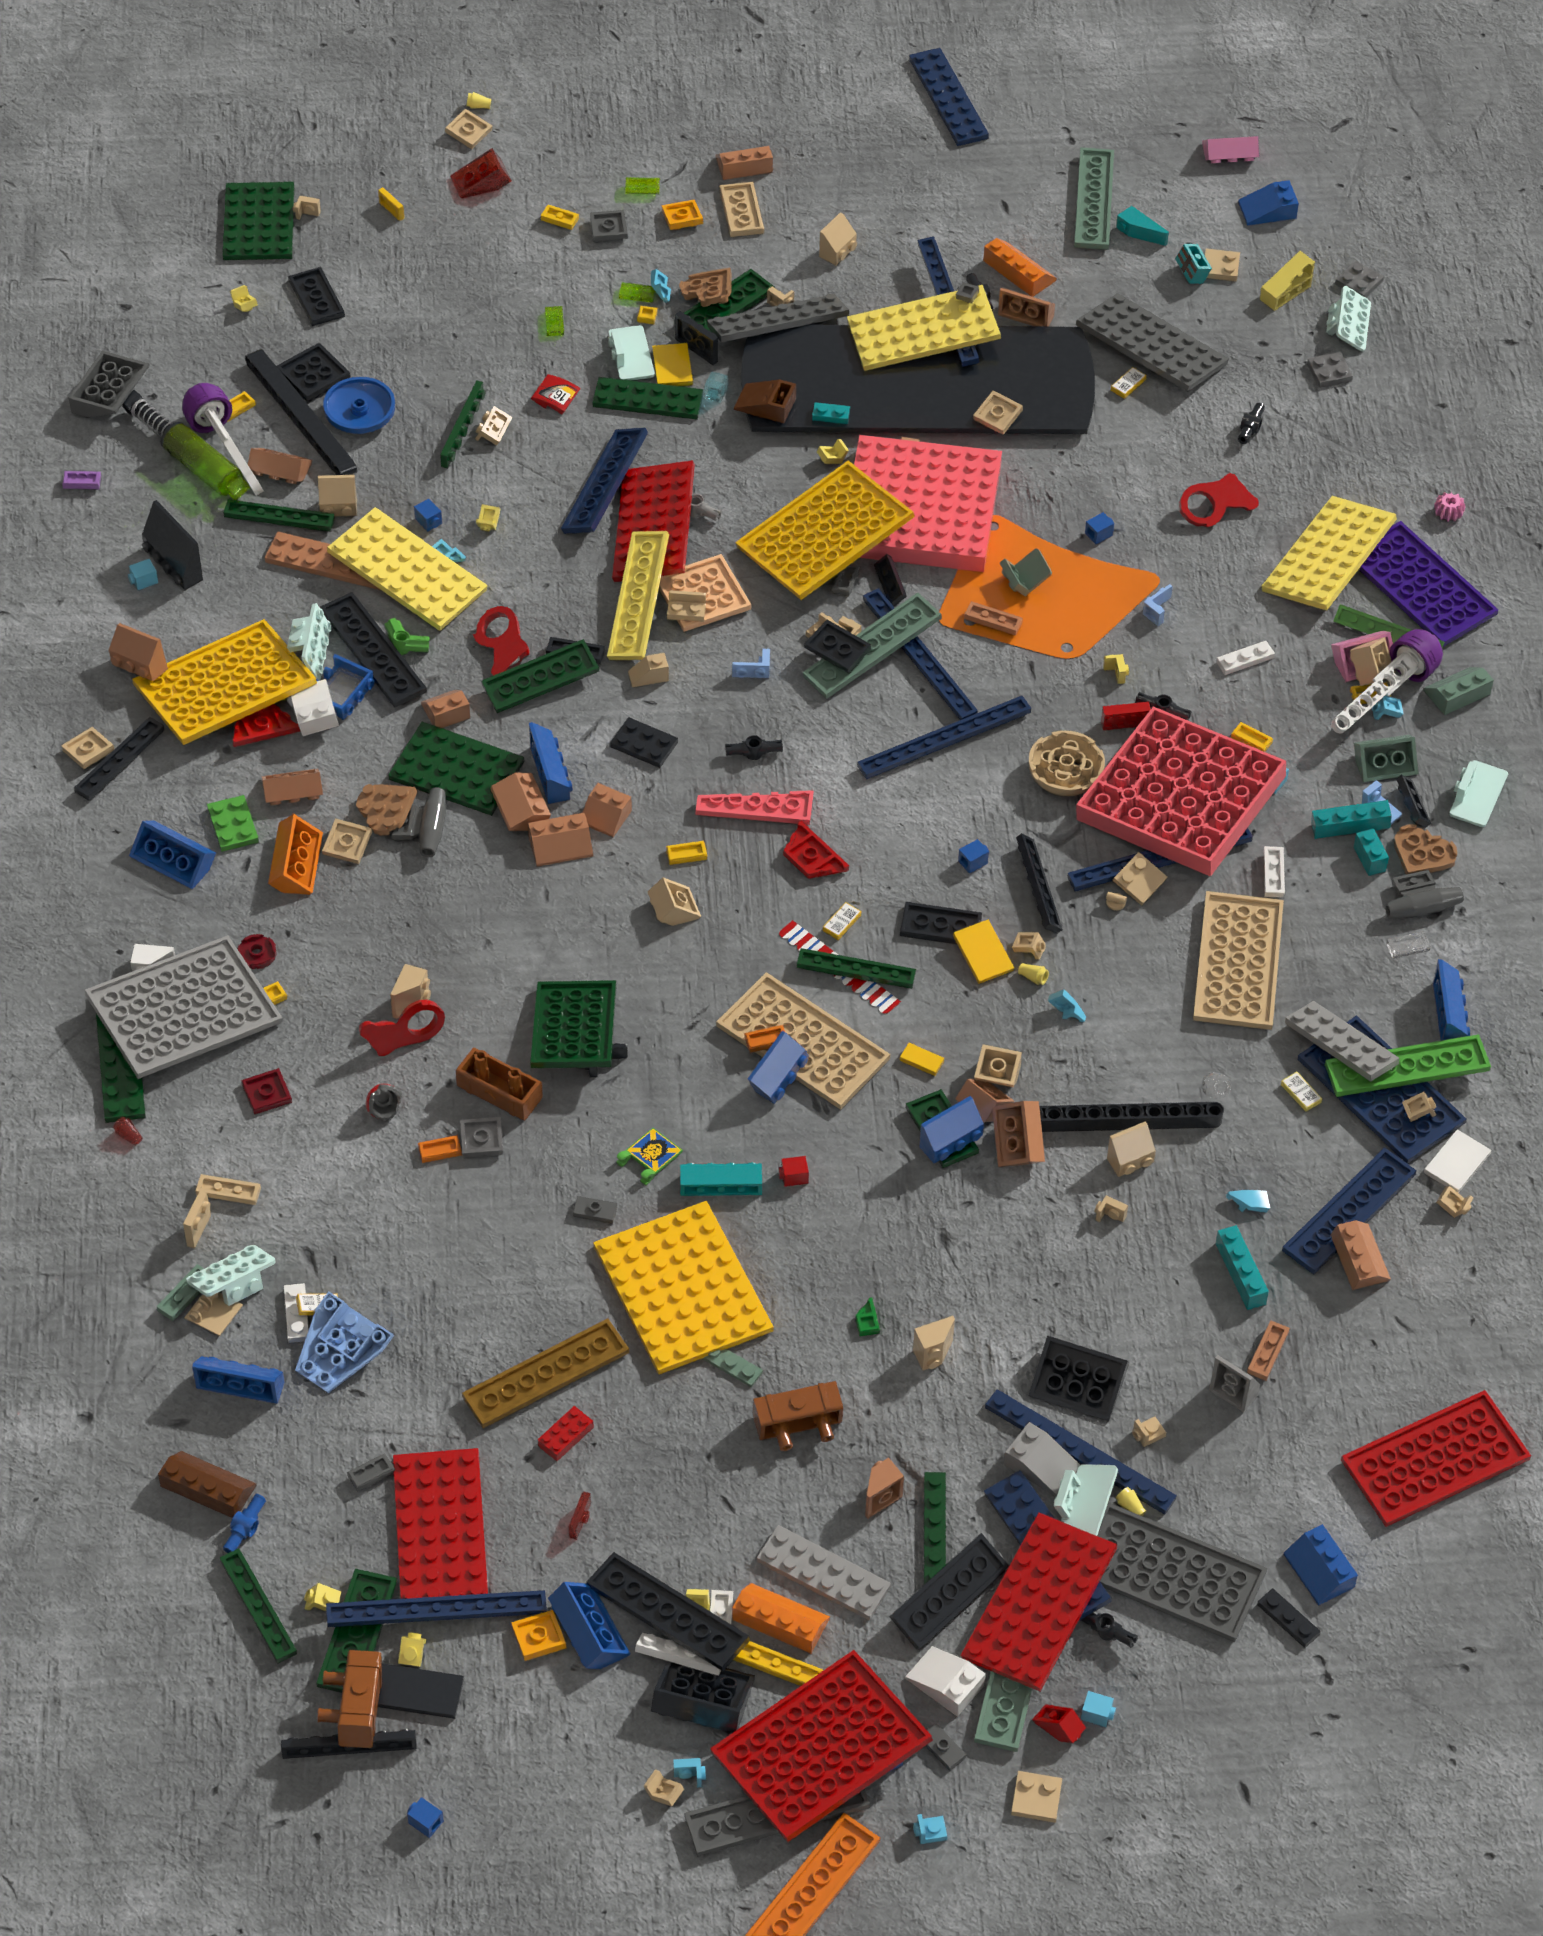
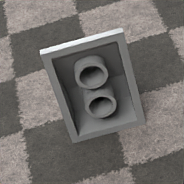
(1233, 1384)
(1039, 1458)

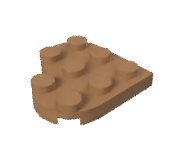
(708, 286)
(385, 806)
(1422, 851)

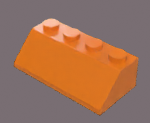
(1017, 267)
(295, 856)
(779, 1617)

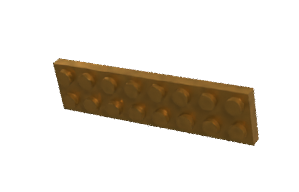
(545, 1373)

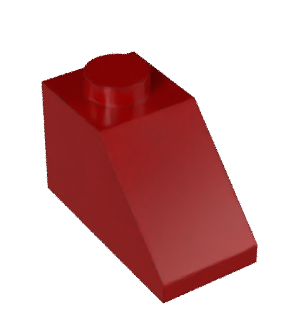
(1060, 1723)

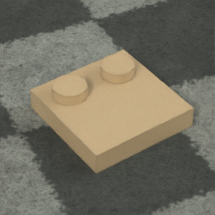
(468, 128)
(1223, 264)
(998, 412)
(88, 747)
(347, 841)
(1140, 878)
(197, 1219)
(1036, 1796)

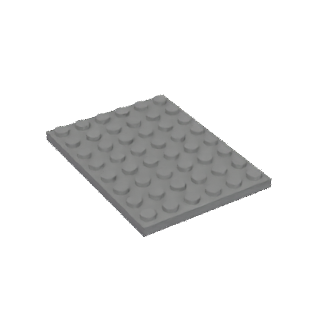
(183, 1006)

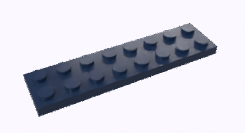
(948, 97)
(604, 480)
(1355, 1201)
(1018, 1507)

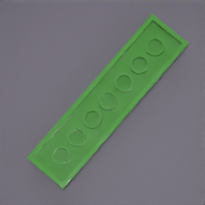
(1416, 1065)

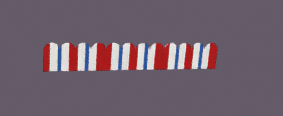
(869, 990)

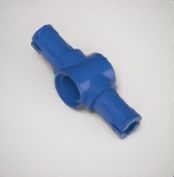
(244, 1523)

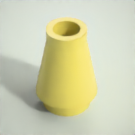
(478, 101)
(1034, 973)
(1128, 1500)

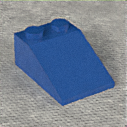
(1270, 204)

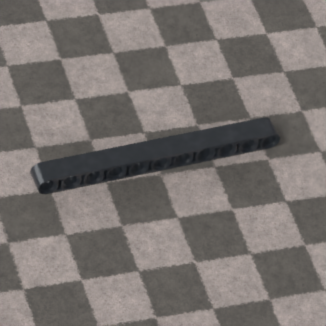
(300, 413)
(1142, 1112)

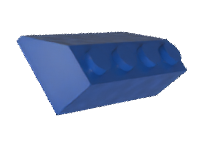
(549, 764)
(171, 853)
(1450, 1002)
(238, 1379)
(588, 1625)

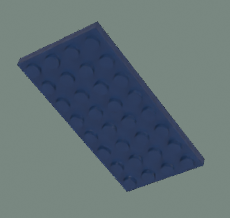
(1383, 1108)

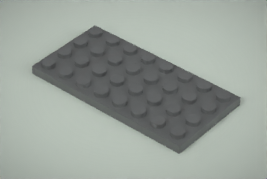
(1152, 342)
(1179, 1573)

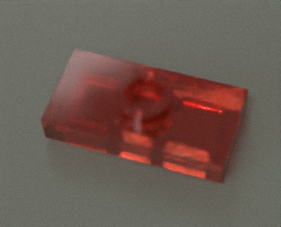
(580, 1515)

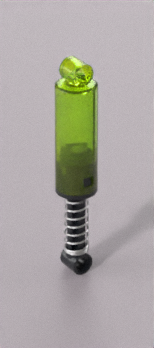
(190, 449)

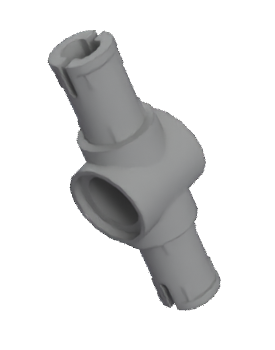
(701, 508)

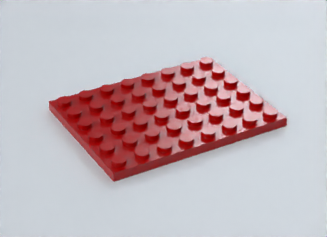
(821, 1745)

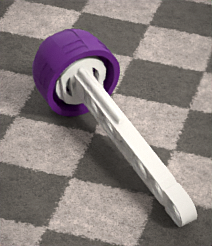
(208, 410)
(1413, 655)

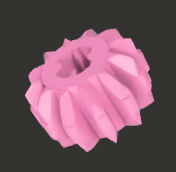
(1449, 506)

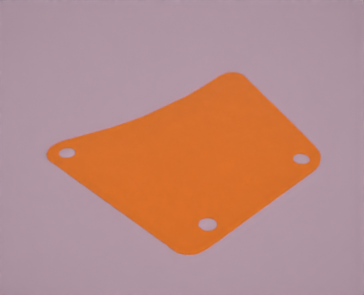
(1071, 606)

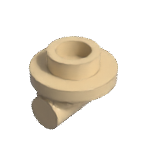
(1115, 901)

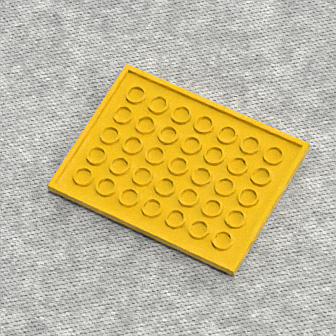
(824, 530)
(225, 682)
(683, 1287)

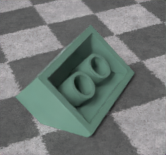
(1460, 689)
(1386, 758)

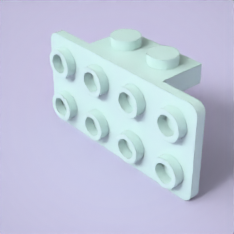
(1350, 318)
(631, 353)
(312, 637)
(1477, 792)
(234, 1276)
(1085, 1496)

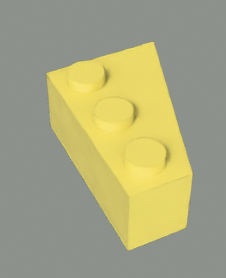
(1288, 281)

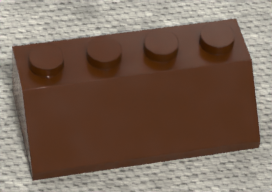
(205, 1483)

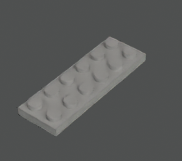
(1342, 1041)
(823, 1572)

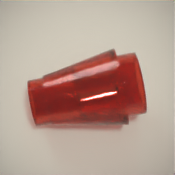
(126, 1130)

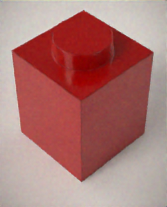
(794, 1171)

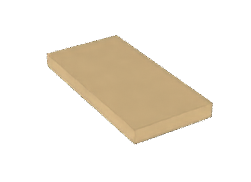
(741, 209)

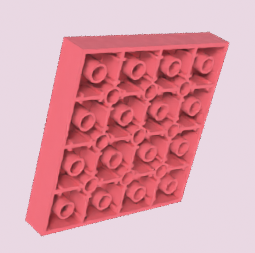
(946, 489)
(1181, 791)

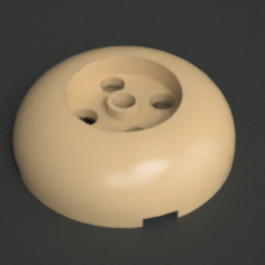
(1058, 775)

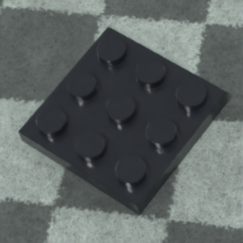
(313, 371)

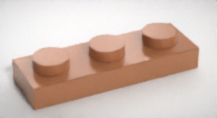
(993, 618)
(1268, 1350)

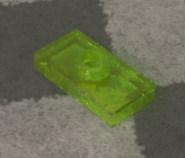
(638, 185)
(637, 292)
(554, 321)

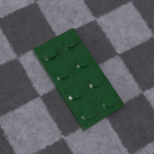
(930, 1106)

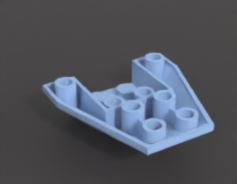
(339, 1343)

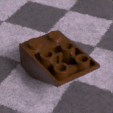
(767, 399)

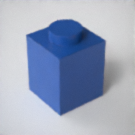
(428, 515)
(1099, 528)
(973, 856)
(425, 1817)

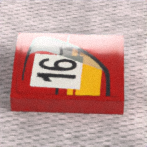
(555, 393)

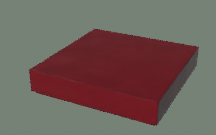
(266, 1091)

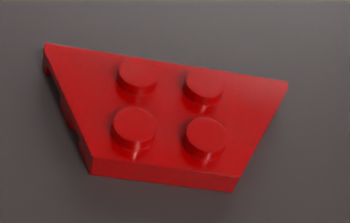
(263, 725)
(812, 854)

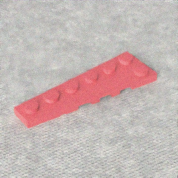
(773, 807)

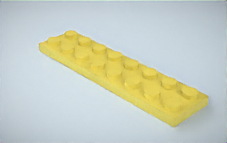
(638, 595)

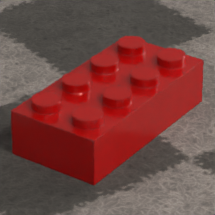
(1124, 715)
(565, 1433)

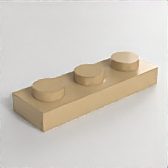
(229, 1189)

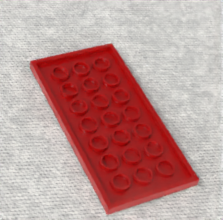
(656, 501)
(1435, 1458)
(440, 1524)
(1039, 1601)

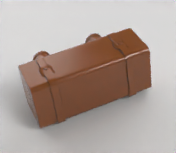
(499, 1083)
(798, 1411)
(359, 1698)

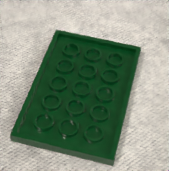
(258, 221)
(456, 765)
(573, 1024)

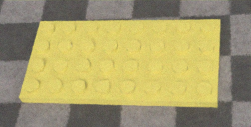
(922, 328)
(1329, 553)
(407, 568)

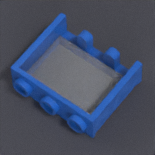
(347, 684)

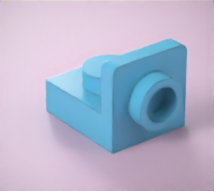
(1388, 706)
(689, 1767)
(930, 1829)

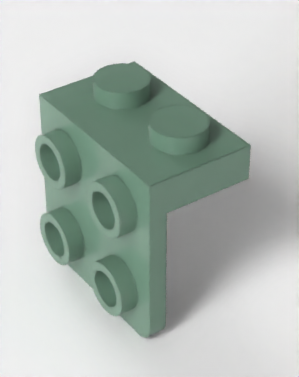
(1027, 573)

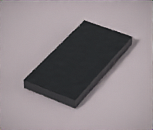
(316, 296)
(935, 922)
(420, 1691)

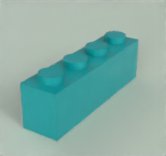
(1351, 819)
(720, 1179)
(1242, 1267)

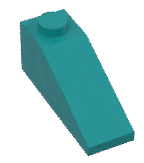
(1141, 227)

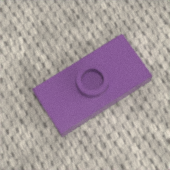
(81, 480)

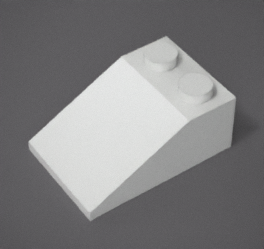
(314, 709)
(947, 1679)

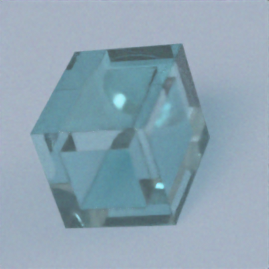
(716, 387)

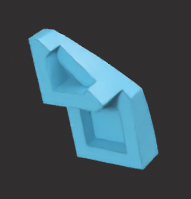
(659, 283)
(453, 554)
(1065, 1003)
(1250, 1199)

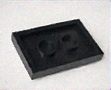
(697, 338)
(837, 646)
(644, 742)

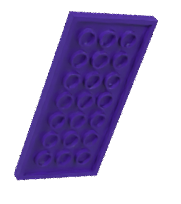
(1425, 585)

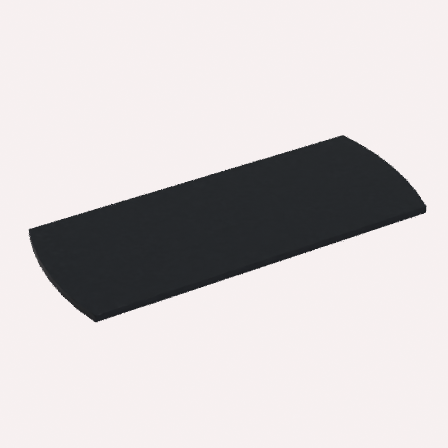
(1032, 365)

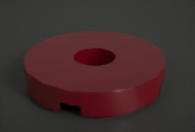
(259, 960)

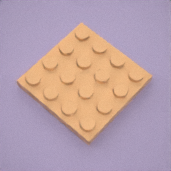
(715, 579)

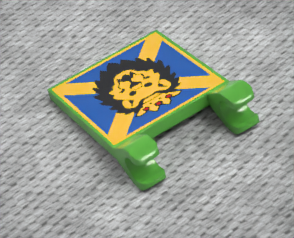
(652, 1152)

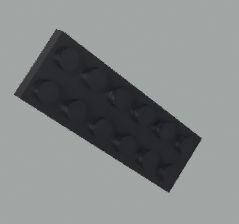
(949, 1591)

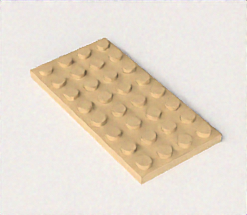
(1238, 960)
(838, 1056)

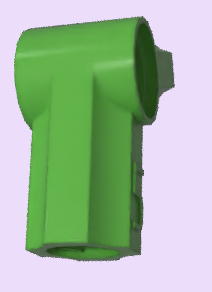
(404, 641)

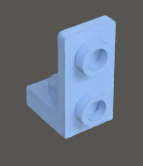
(1152, 607)
(753, 670)
(1373, 794)

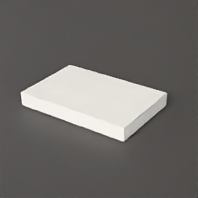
(1457, 1161)

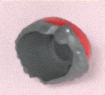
(383, 1101)

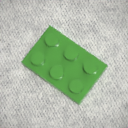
(232, 823)

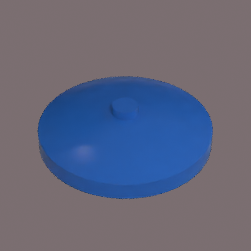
(359, 405)

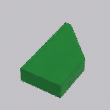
(867, 1319)

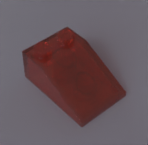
(481, 175)

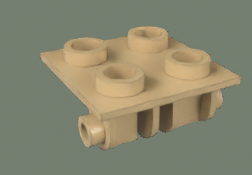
(213, 1313)

